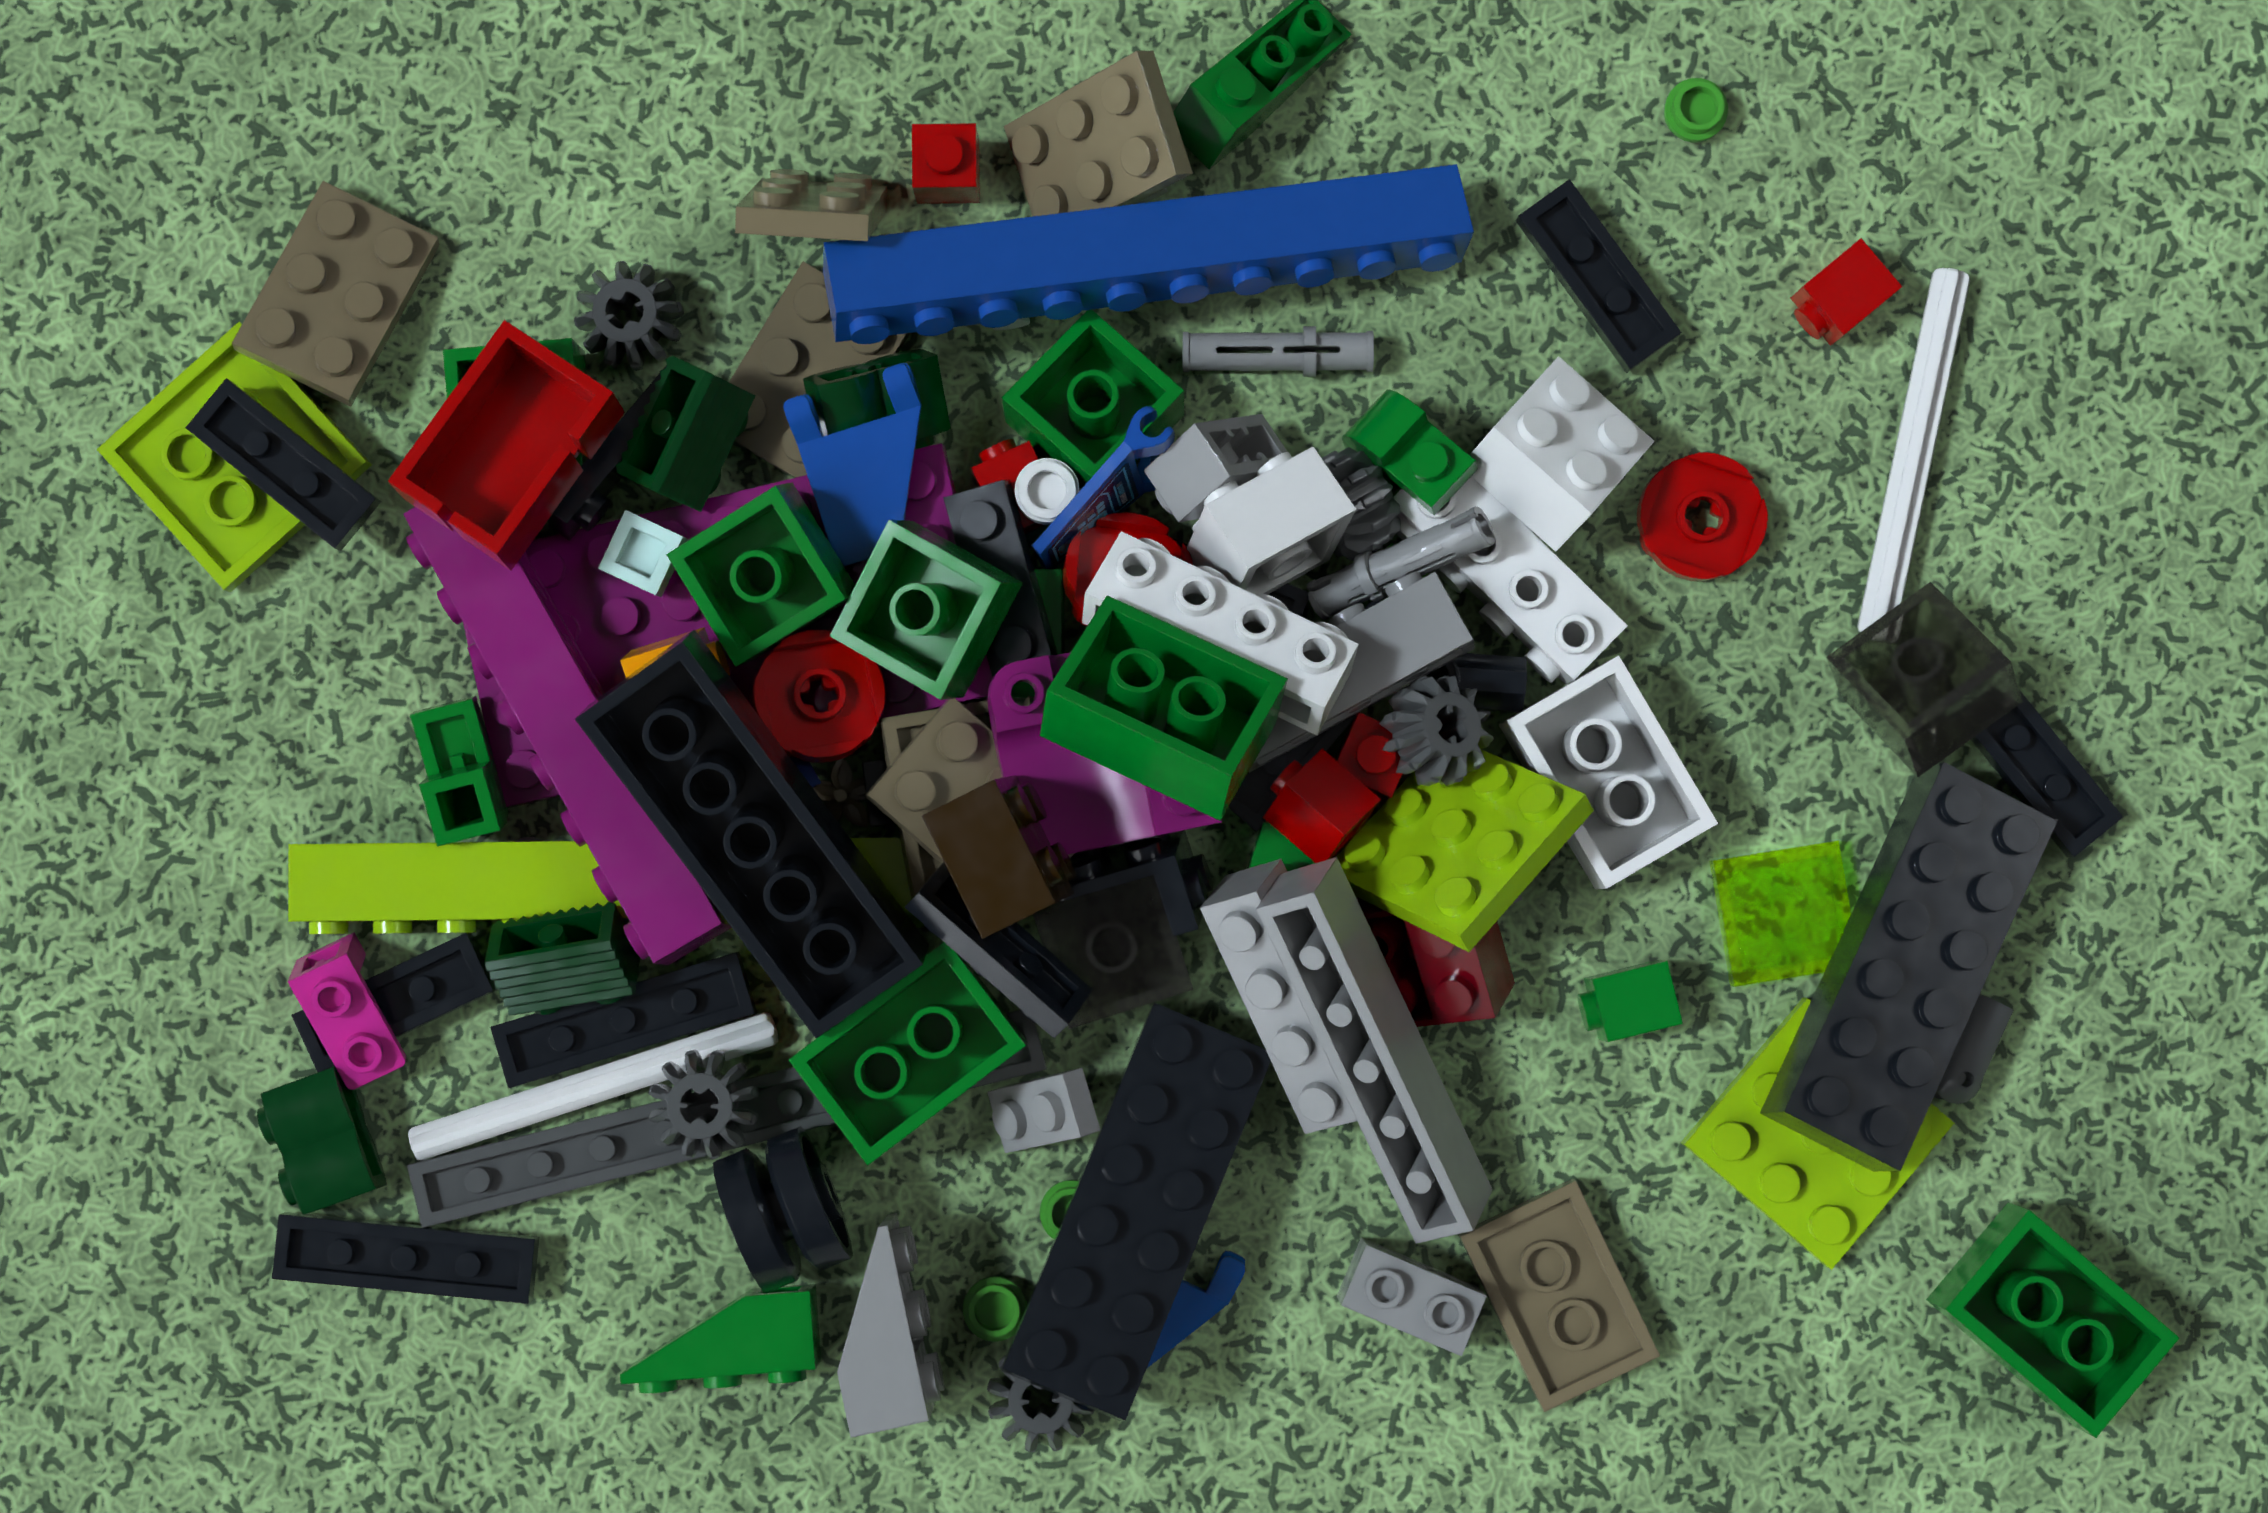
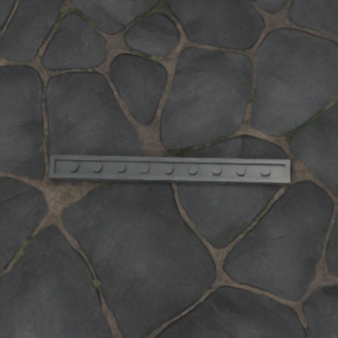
(629, 1143)

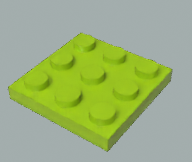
(195, 491)
(1463, 849)
(1790, 1178)

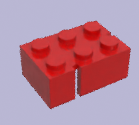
(507, 445)

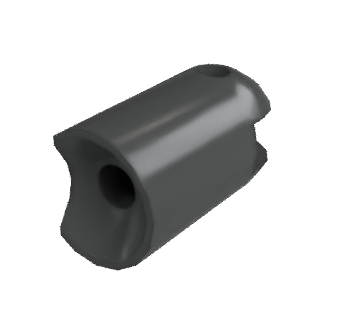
(1974, 1051)

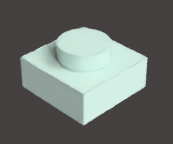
(640, 552)

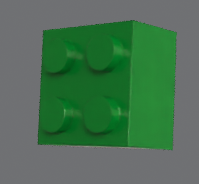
(1085, 394)
(762, 573)
(925, 609)

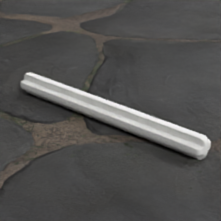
(1915, 444)
(586, 1087)

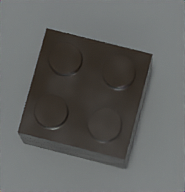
(1000, 853)

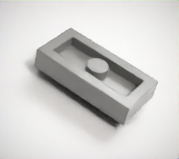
(1043, 1111)

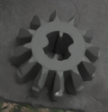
(622, 294)
(1376, 509)
(1436, 730)
(706, 1126)
(1035, 1421)

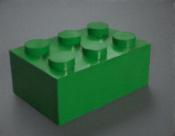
(1162, 707)
(908, 1053)
(2052, 1319)

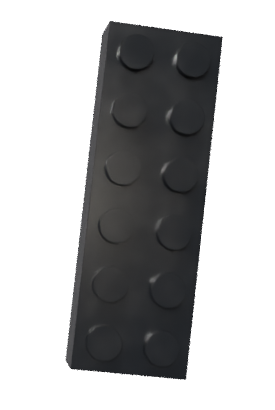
(754, 834)
(1909, 968)
(1137, 1213)

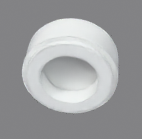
(1045, 489)

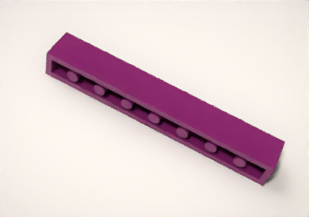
(545, 688)

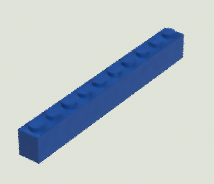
(1145, 253)

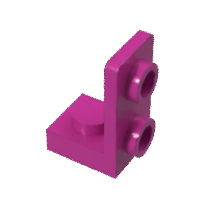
(346, 1012)

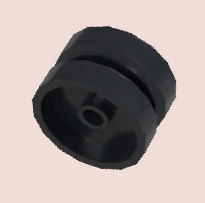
(782, 1209)

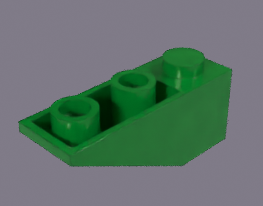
(1256, 79)
(748, 1336)

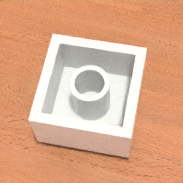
(1558, 453)
(1273, 524)

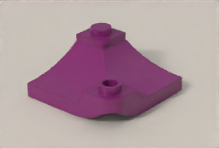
(1082, 799)

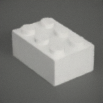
(1612, 749)

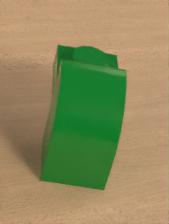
(1411, 450)
(462, 779)

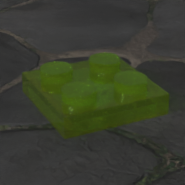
(1781, 911)

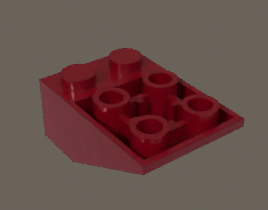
(1439, 978)

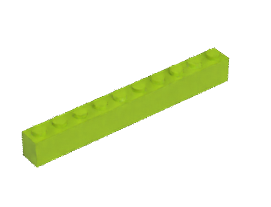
(474, 882)

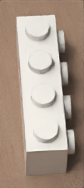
(1522, 586)
(1253, 626)

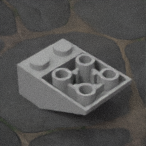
(884, 1362)

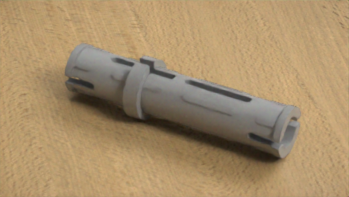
(1353, 349)
(1421, 552)

